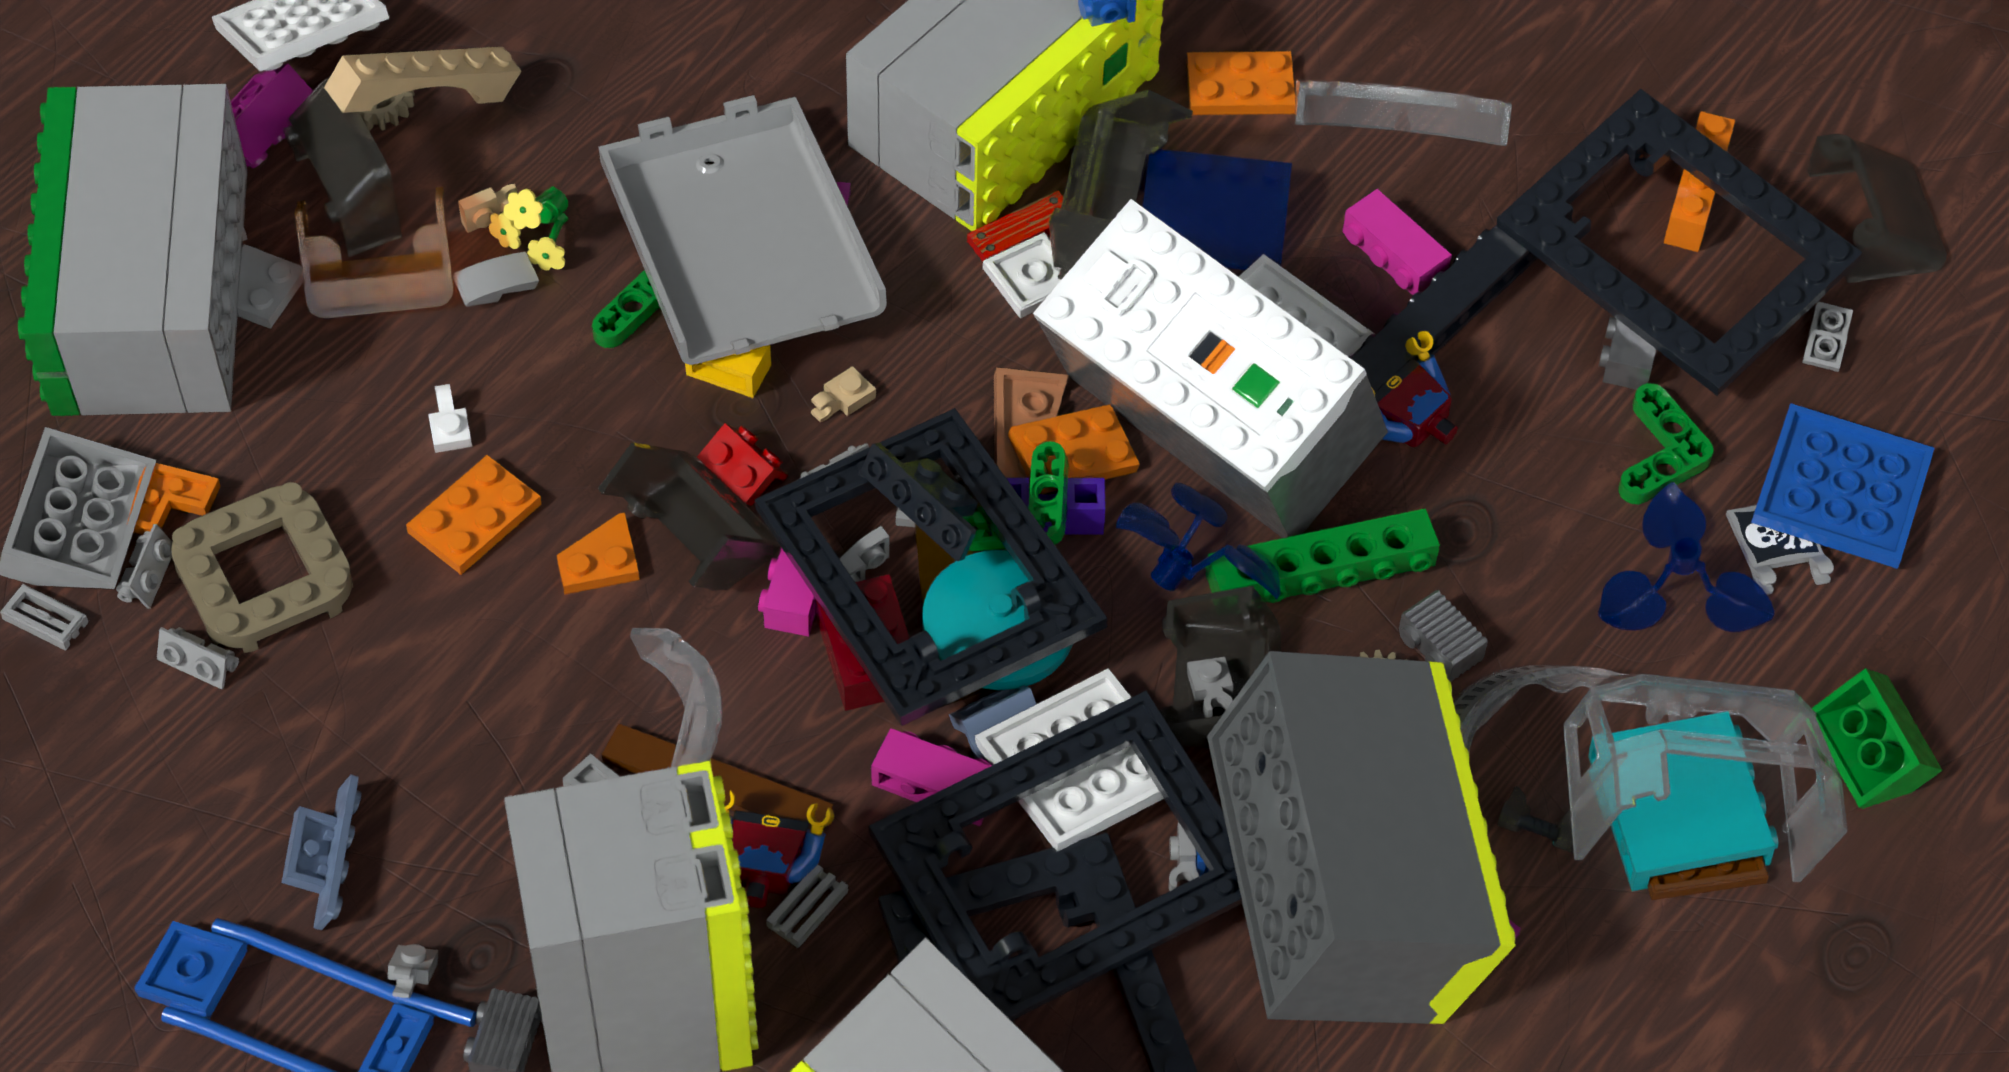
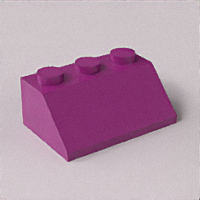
(263, 110)

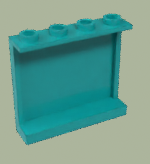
(1704, 820)

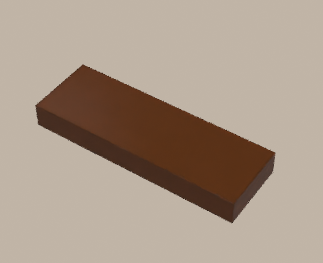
(1709, 878)

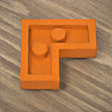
(176, 490)

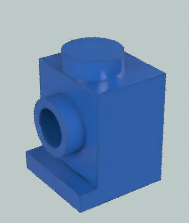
(1107, 11)

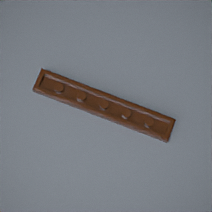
(645, 753)

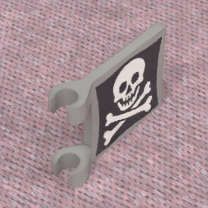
(1773, 549)

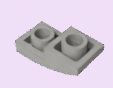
(492, 278)
(1827, 336)
(866, 554)

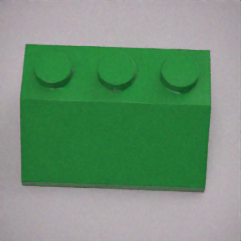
(1874, 740)

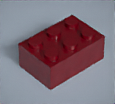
(852, 681)

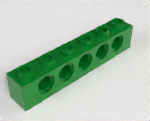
(1337, 547)

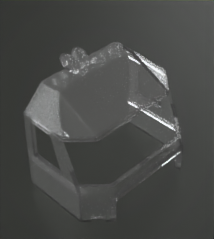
(1640, 766)

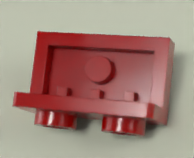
(741, 462)

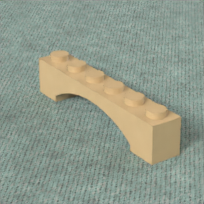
(372, 78)

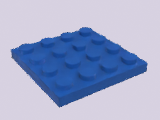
(1843, 485)

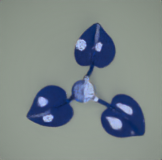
(1678, 522)
(1175, 560)

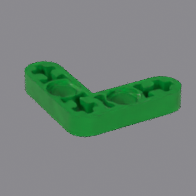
(639, 291)
(1676, 447)
(1043, 511)

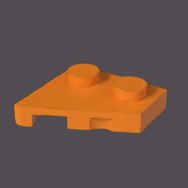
(599, 558)

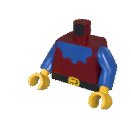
(1417, 399)
(775, 850)

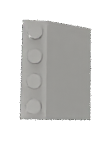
(75, 513)

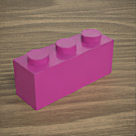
(1395, 242)
(920, 768)

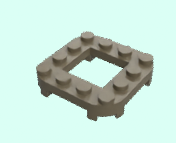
(246, 623)

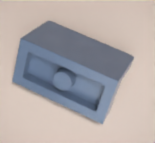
(990, 712)

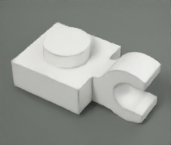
(449, 426)

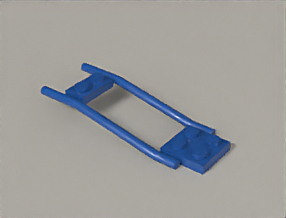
(197, 966)

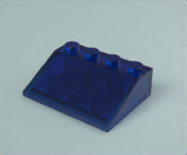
(1221, 203)

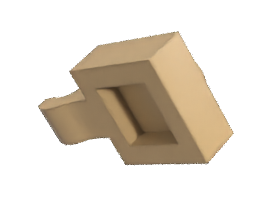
(478, 208)
(845, 393)

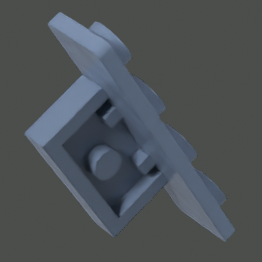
(319, 850)

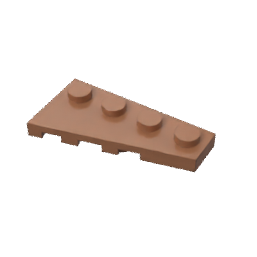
(1018, 400)

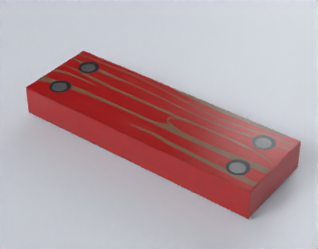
(1014, 227)

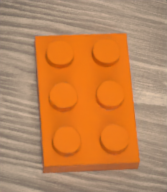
(1240, 83)
(1091, 441)
(473, 514)

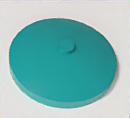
(974, 603)

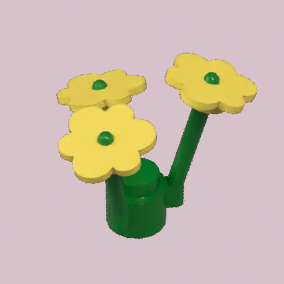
(530, 211)

